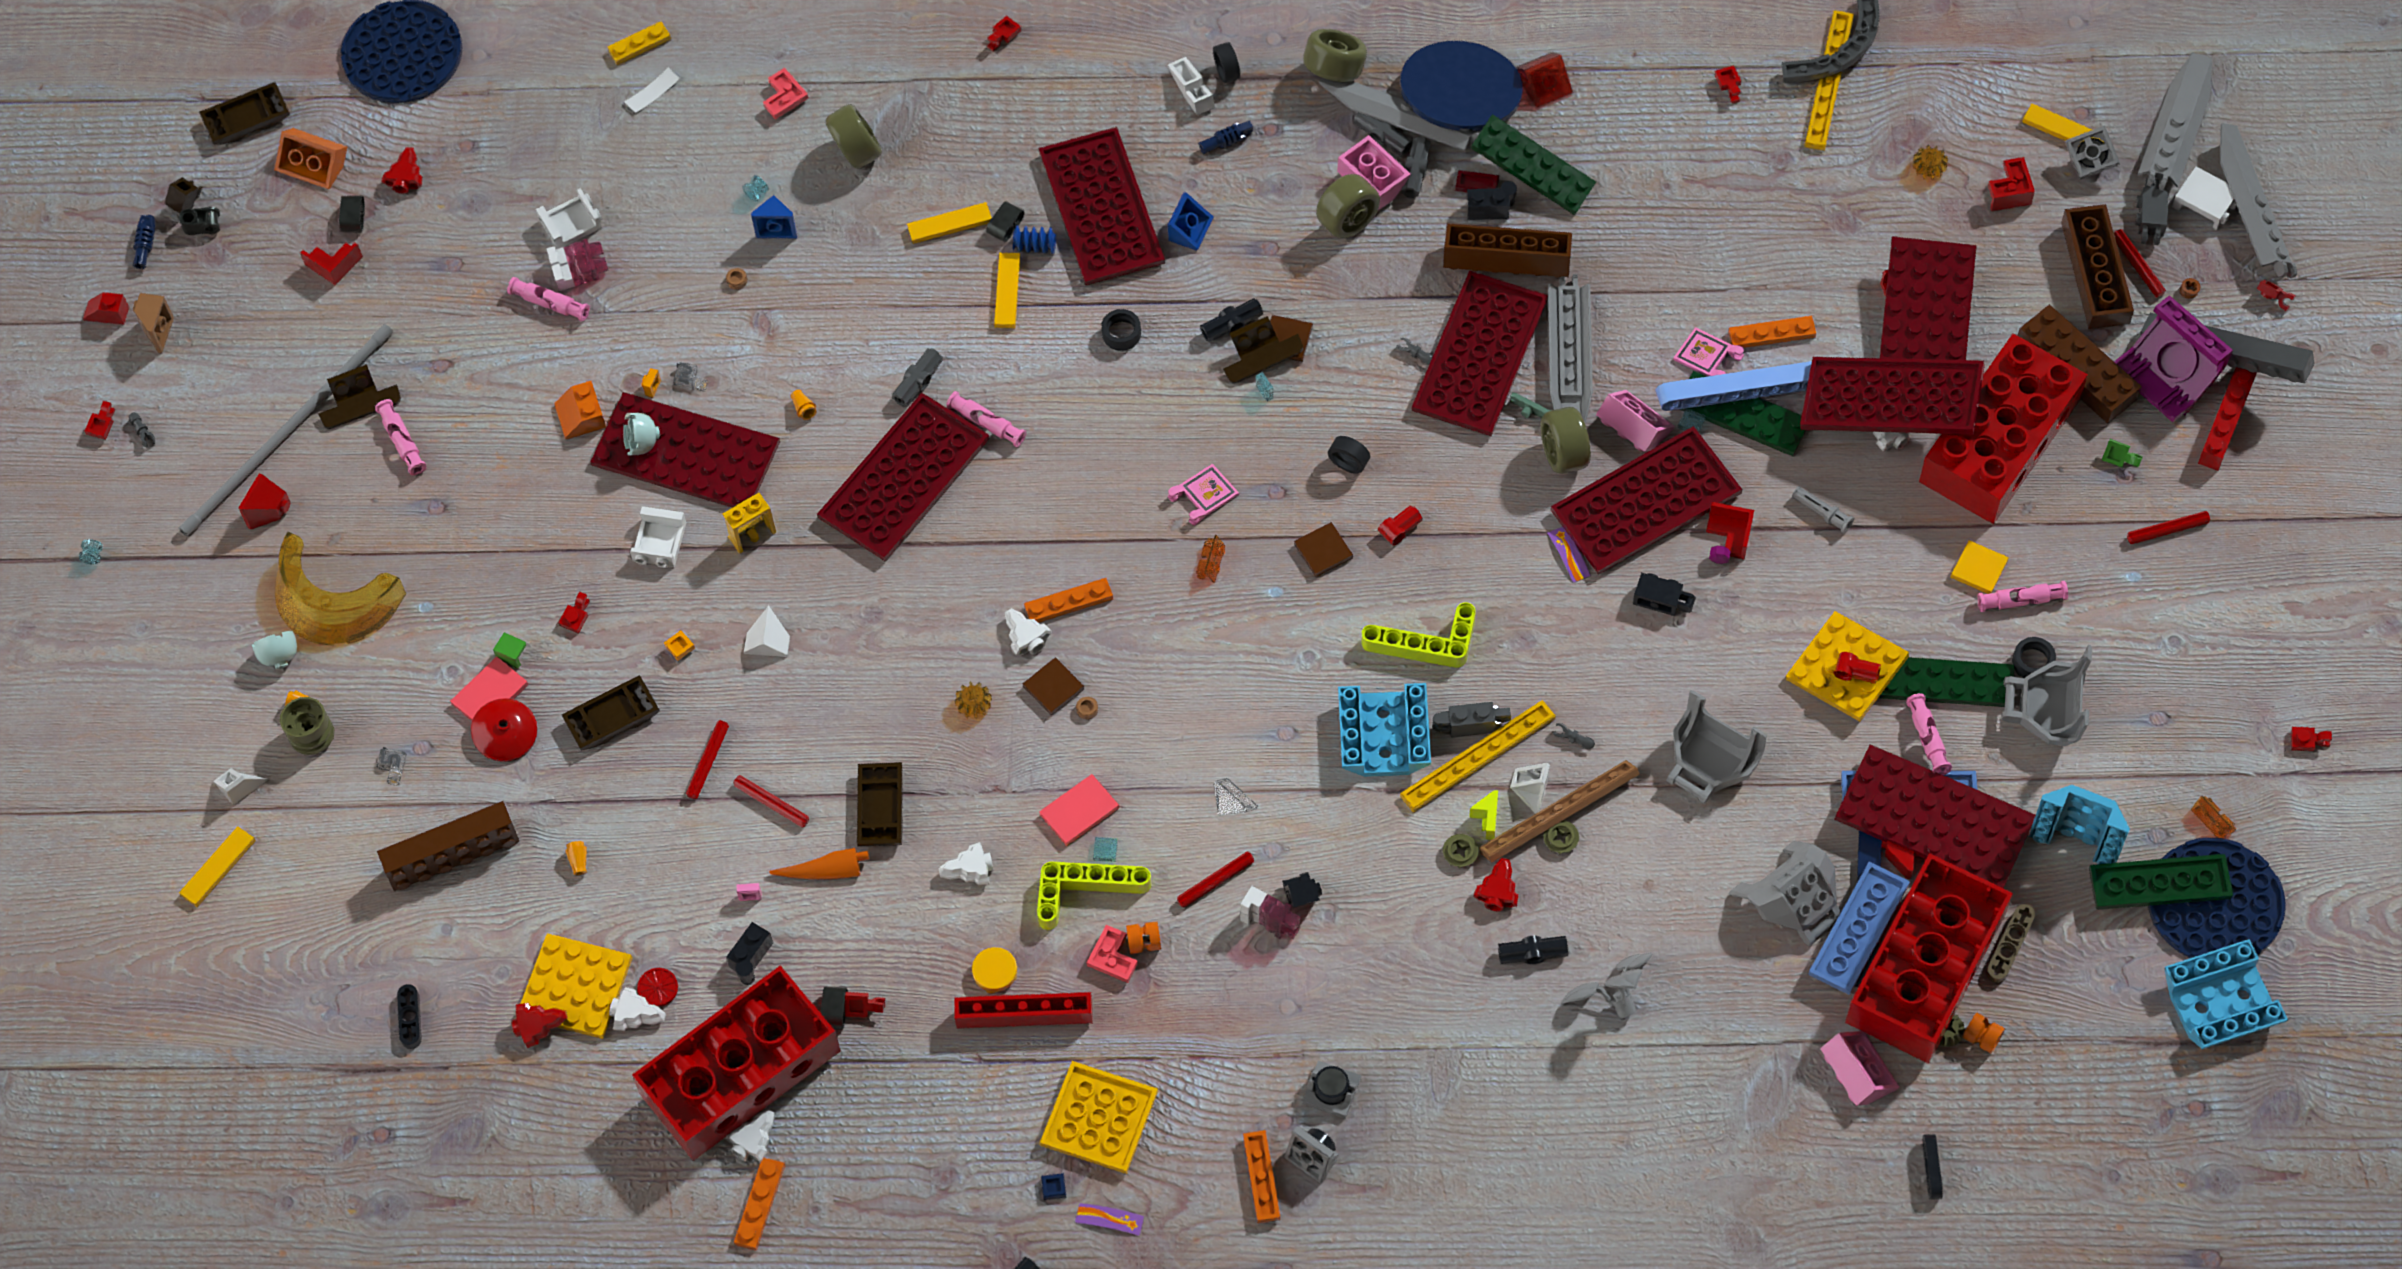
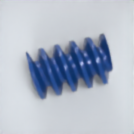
(1034, 239)

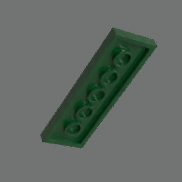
(1533, 164)
(1757, 421)
(1950, 682)
(2160, 881)

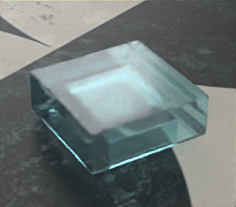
(1264, 387)
(1691, 418)
(1105, 849)

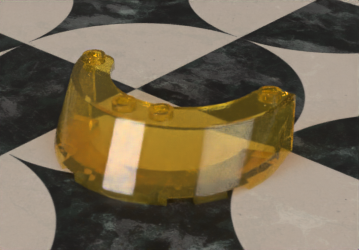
(326, 615)

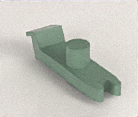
(1527, 405)

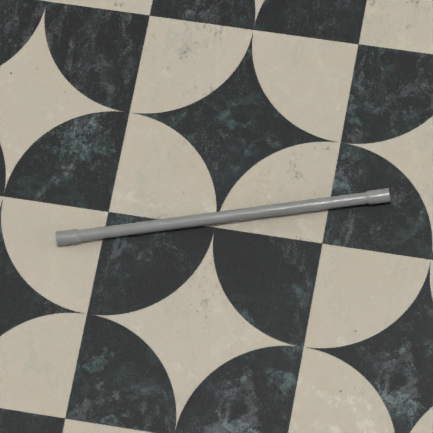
(196, 518)

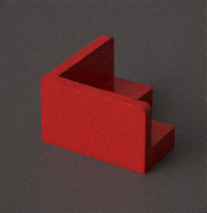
(2014, 190)
(333, 267)
(1734, 524)

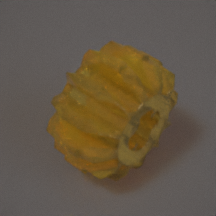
(1930, 162)
(973, 707)

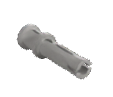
(1830, 514)

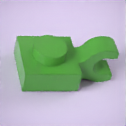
(2117, 454)

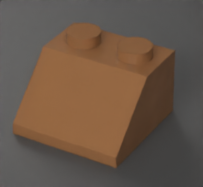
(154, 318)

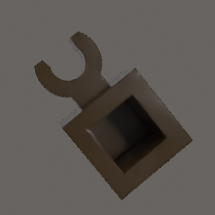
(182, 194)

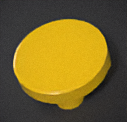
(994, 969)

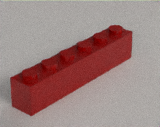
(2227, 418)
(1023, 1010)

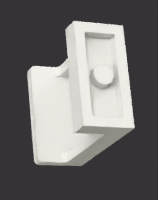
(2206, 196)
(570, 220)
(659, 537)

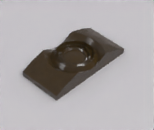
(244, 114)
(611, 714)
(880, 804)

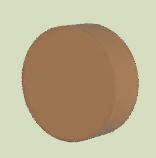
(736, 278)
(1087, 708)

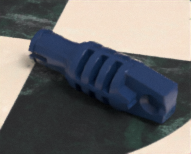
(1226, 137)
(143, 240)

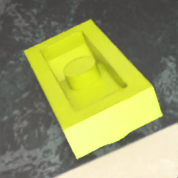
(1486, 810)

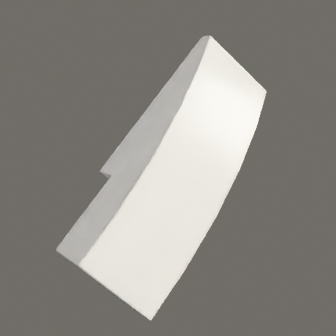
(1191, 86)

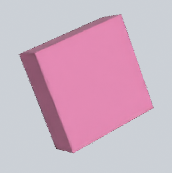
(749, 892)

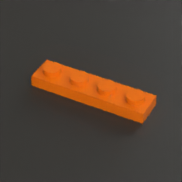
(1773, 332)
(1069, 600)
(1261, 1176)
(759, 1204)

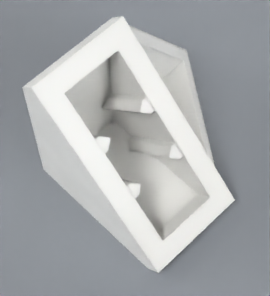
(767, 636)
(1531, 784)
(238, 785)

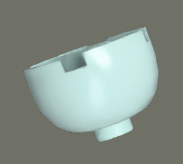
(640, 433)
(276, 649)

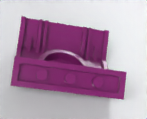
(2175, 360)

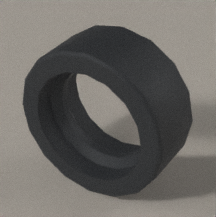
(1226, 62)
(1121, 315)
(1349, 454)
(2031, 643)

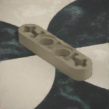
(2010, 943)

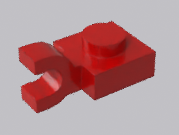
(1004, 30)
(1729, 80)
(2270, 290)
(101, 423)
(575, 617)
(2305, 738)
(859, 1004)

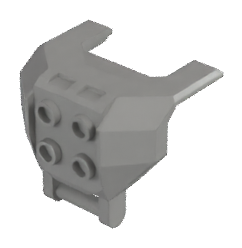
(2051, 701)
(1712, 751)
(1797, 892)

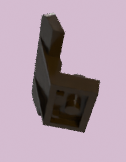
(1259, 349)
(355, 397)

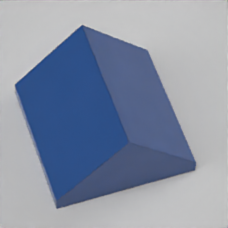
(774, 220)
(1188, 223)

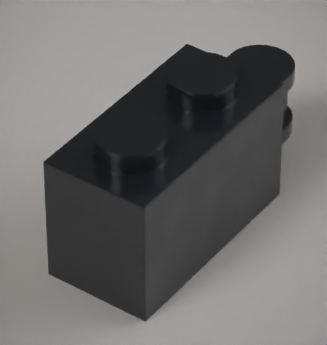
(1662, 595)

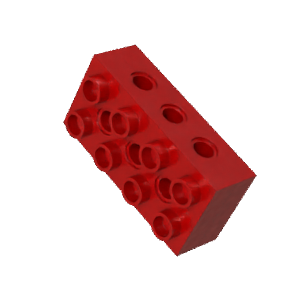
(2019, 413)
(1917, 932)
(733, 1036)

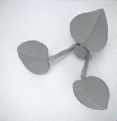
(1627, 979)

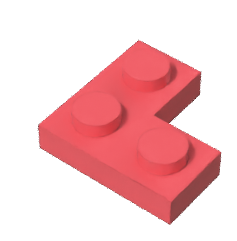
(789, 94)
(1107, 958)

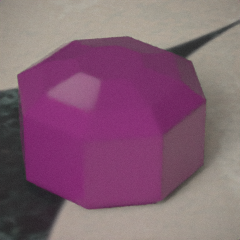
(1719, 554)

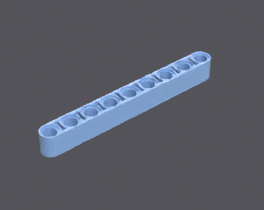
(1733, 386)

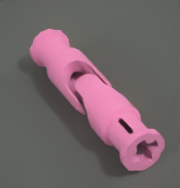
(550, 299)
(996, 425)
(400, 437)
(2035, 595)
(1927, 731)

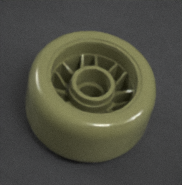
(1335, 55)
(853, 136)
(1348, 206)
(1565, 440)

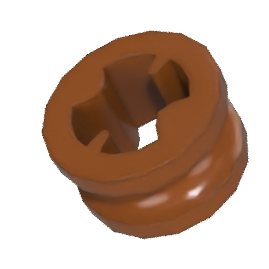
(2189, 282)

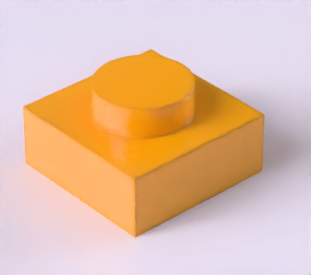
(651, 382)
(679, 645)

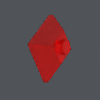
(263, 503)

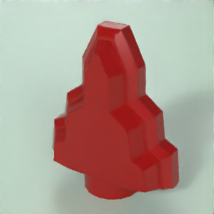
(404, 173)
(1498, 888)
(535, 1022)

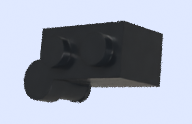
(1491, 203)
(1302, 890)
(749, 952)

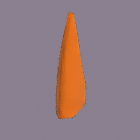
(831, 866)

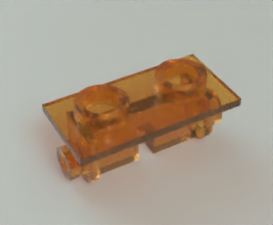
(1213, 551)
(2209, 814)

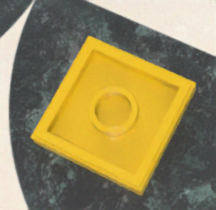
(1979, 567)

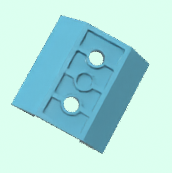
(1402, 732)
(2083, 816)
(2214, 982)

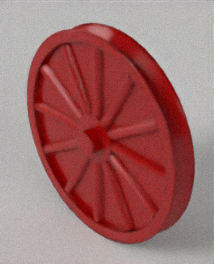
(658, 986)

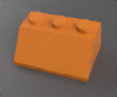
(309, 157)

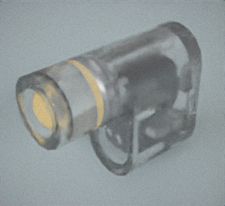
(686, 377)
(393, 762)

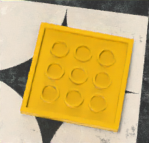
(1817, 663)
(577, 980)
(1099, 1117)

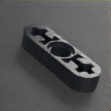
(403, 1008)
(1932, 1166)

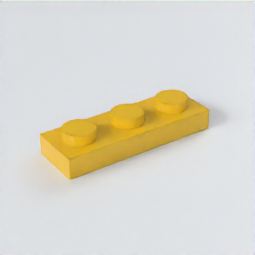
(639, 43)

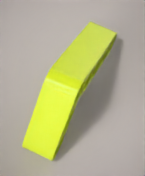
(1425, 642)
(1085, 883)

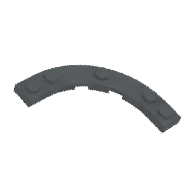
(1846, 55)

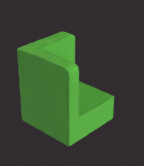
(509, 649)

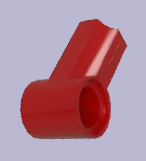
(1395, 528)
(1849, 667)

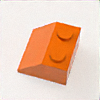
(579, 411)

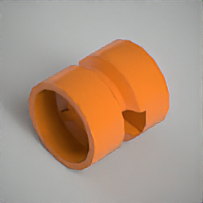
(1135, 937)
(1983, 1032)

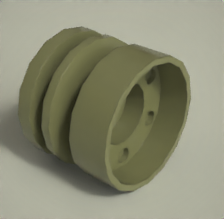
(307, 725)

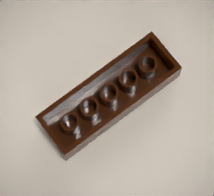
(1507, 250)
(2097, 266)
(2107, 386)
(448, 846)

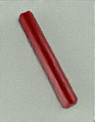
(2139, 263)
(2168, 527)
(707, 759)
(771, 801)
(1215, 879)

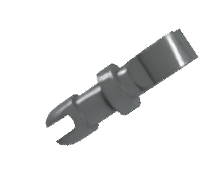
(1416, 351)
(141, 428)
(1586, 742)

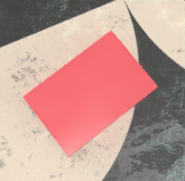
(492, 683)
(1079, 809)

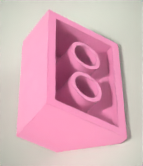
(1376, 166)
(1634, 420)
(1859, 1067)

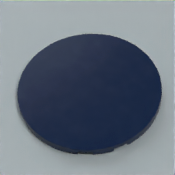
(401, 51)
(1460, 85)
(2252, 913)

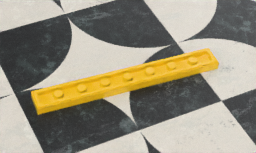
(1828, 86)
(1477, 756)

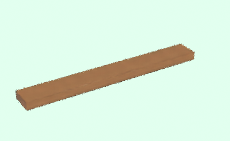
(1559, 811)

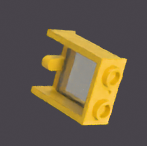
(746, 517)

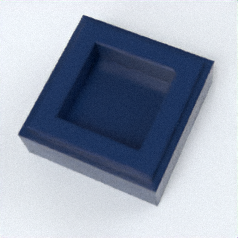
(1053, 1186)

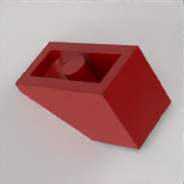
(107, 309)
(1900, 858)

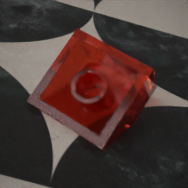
(1545, 79)

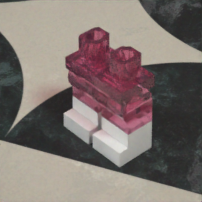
(575, 263)
(1269, 913)

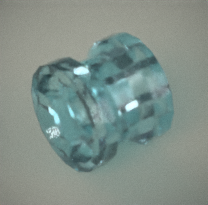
(755, 188)
(90, 551)

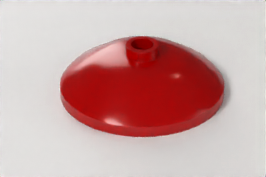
(507, 742)

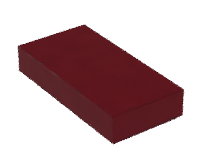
(1475, 180)

